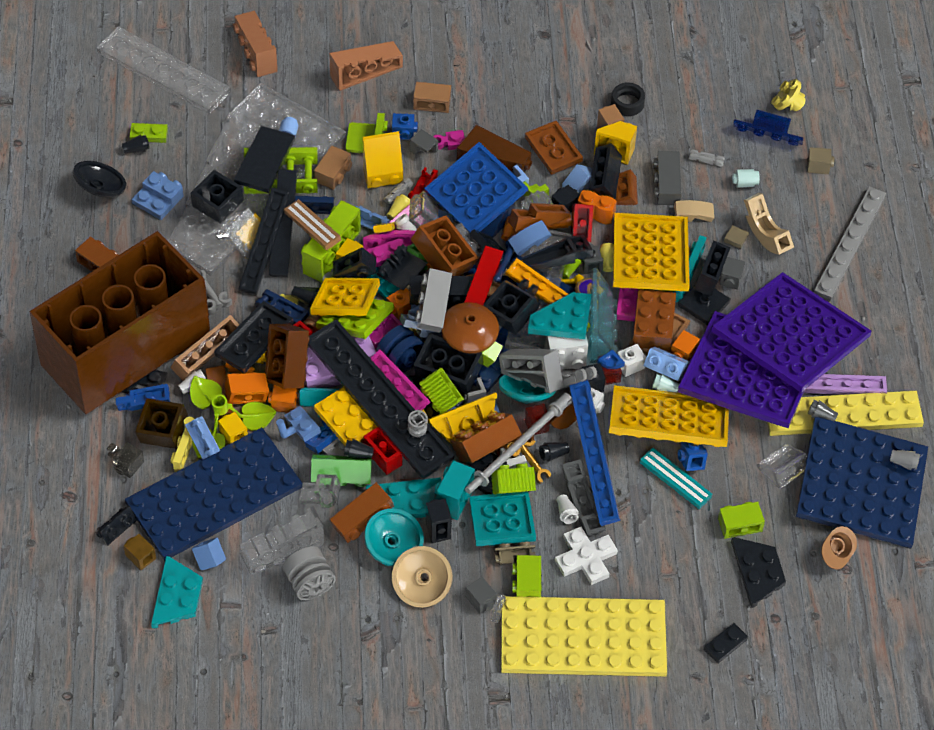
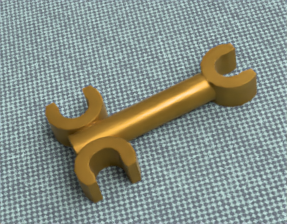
(531, 460)

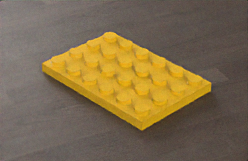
(651, 252)
(667, 417)

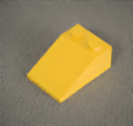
(382, 160)

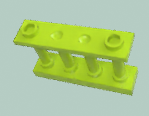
(297, 156)

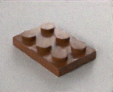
(553, 147)

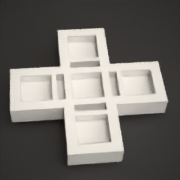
(586, 555)

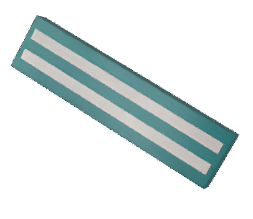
(676, 478)

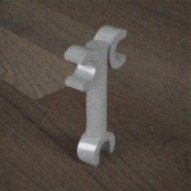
(214, 301)

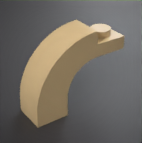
(764, 228)

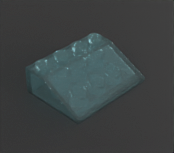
(602, 318)

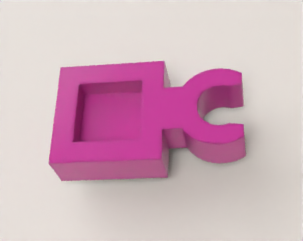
(451, 139)

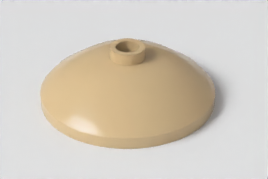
(408, 576)

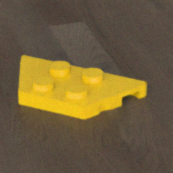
(463, 416)

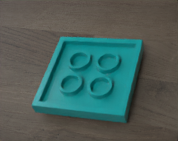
(502, 518)

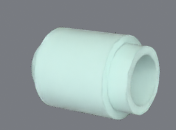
(745, 178)

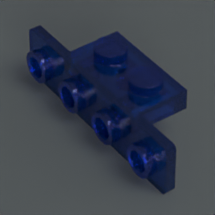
(769, 125)

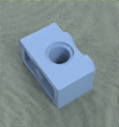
(666, 363)

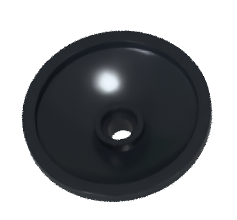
(99, 179)

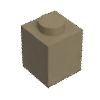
(819, 160)

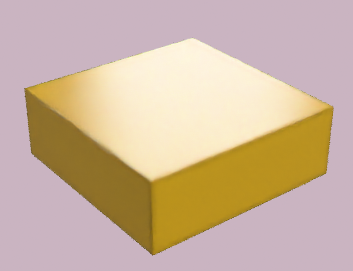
(385, 227)

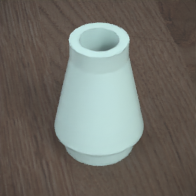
(664, 383)

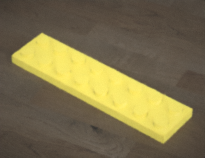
(864, 411)

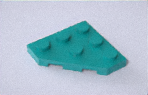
(563, 318)

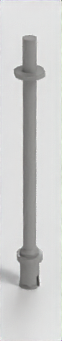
(555, 409)

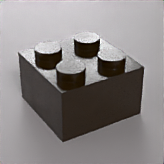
(161, 423)

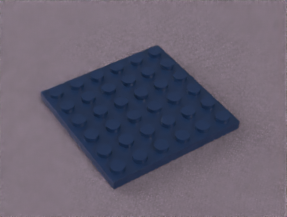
(856, 484)

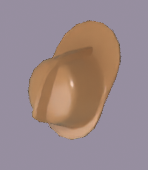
(839, 547)

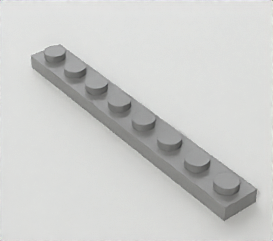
(849, 243)

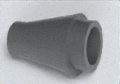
(821, 410)

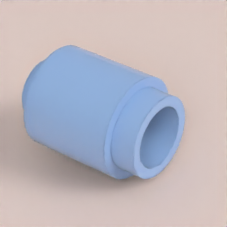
(289, 125)

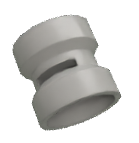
(417, 423)

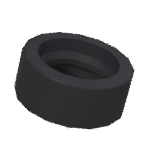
(628, 89)

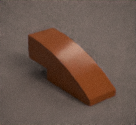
(548, 213)

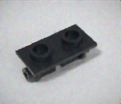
(120, 522)

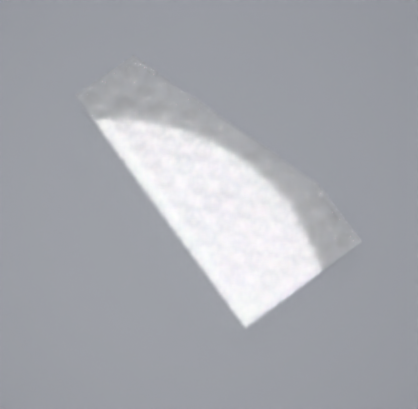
(262, 107)

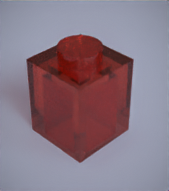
(533, 414)

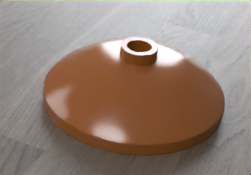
(468, 335)

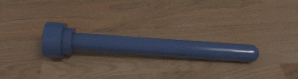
(505, 260)

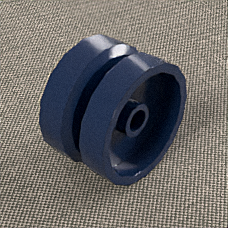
(401, 347)

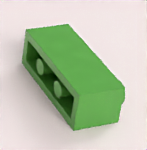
(348, 470)

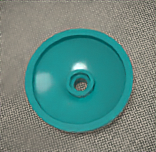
(522, 390)
(394, 526)

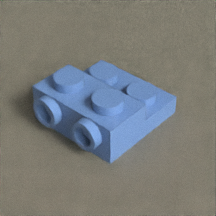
(158, 195)

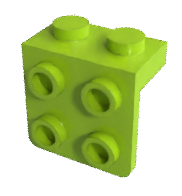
(357, 131)

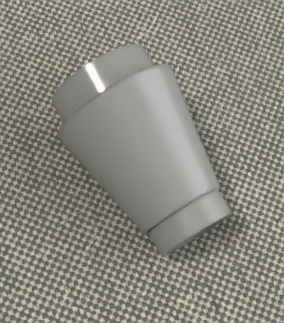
(907, 459)

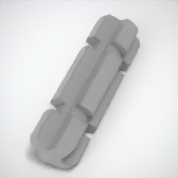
(706, 157)
(397, 191)

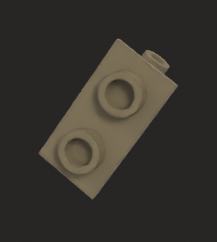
(506, 553)

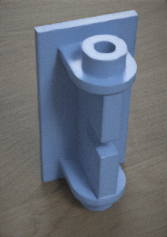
(370, 219)
(202, 437)

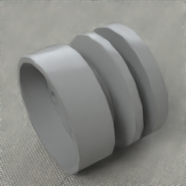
(309, 573)

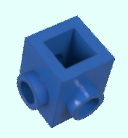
(405, 125)
(692, 456)

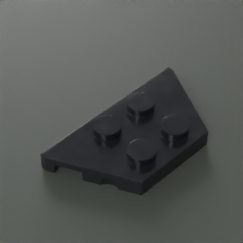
(758, 568)

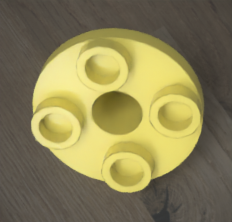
(789, 96)

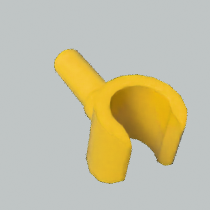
(575, 280)

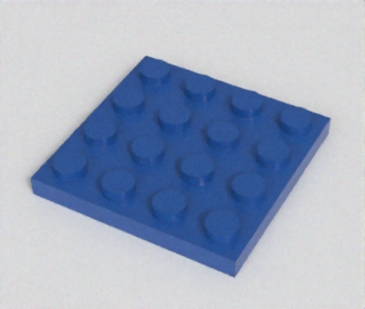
(476, 188)

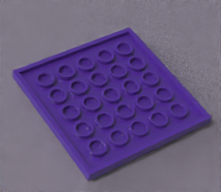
(791, 331)
(737, 382)

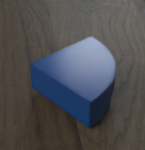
(611, 360)

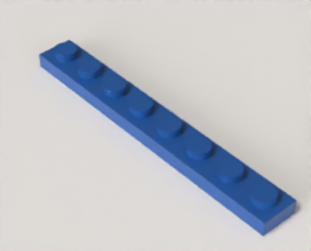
(594, 453)

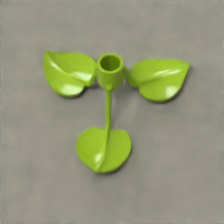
(208, 392)

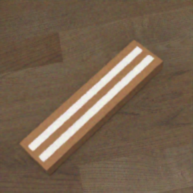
(312, 224)

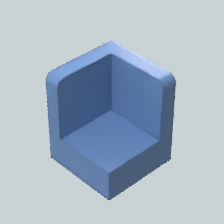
(209, 554)

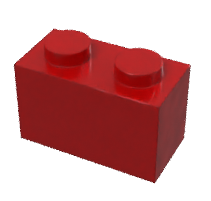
(582, 220)
(385, 453)

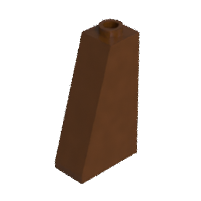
(504, 150)

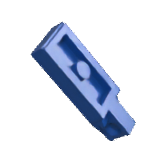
(136, 398)

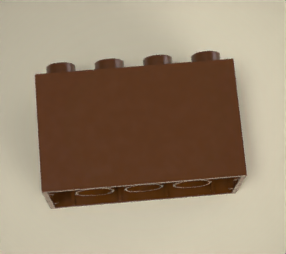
(121, 322)

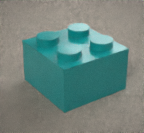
(453, 487)

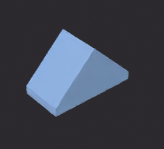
(579, 178)

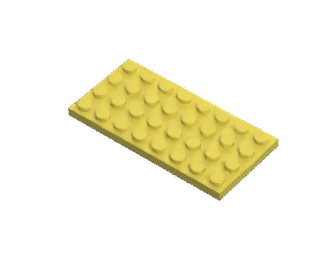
(583, 636)

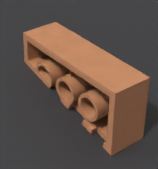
(256, 43)
(363, 63)

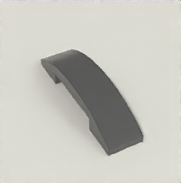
(581, 497)

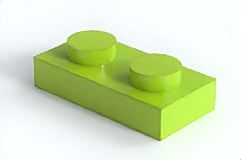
(154, 132)

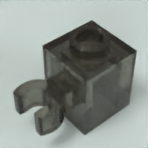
(127, 459)

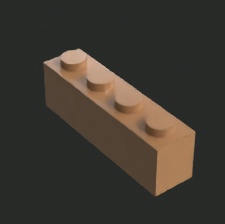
(203, 349)

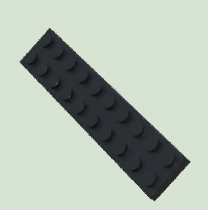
(378, 398)

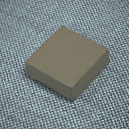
(736, 237)

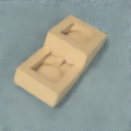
(694, 209)

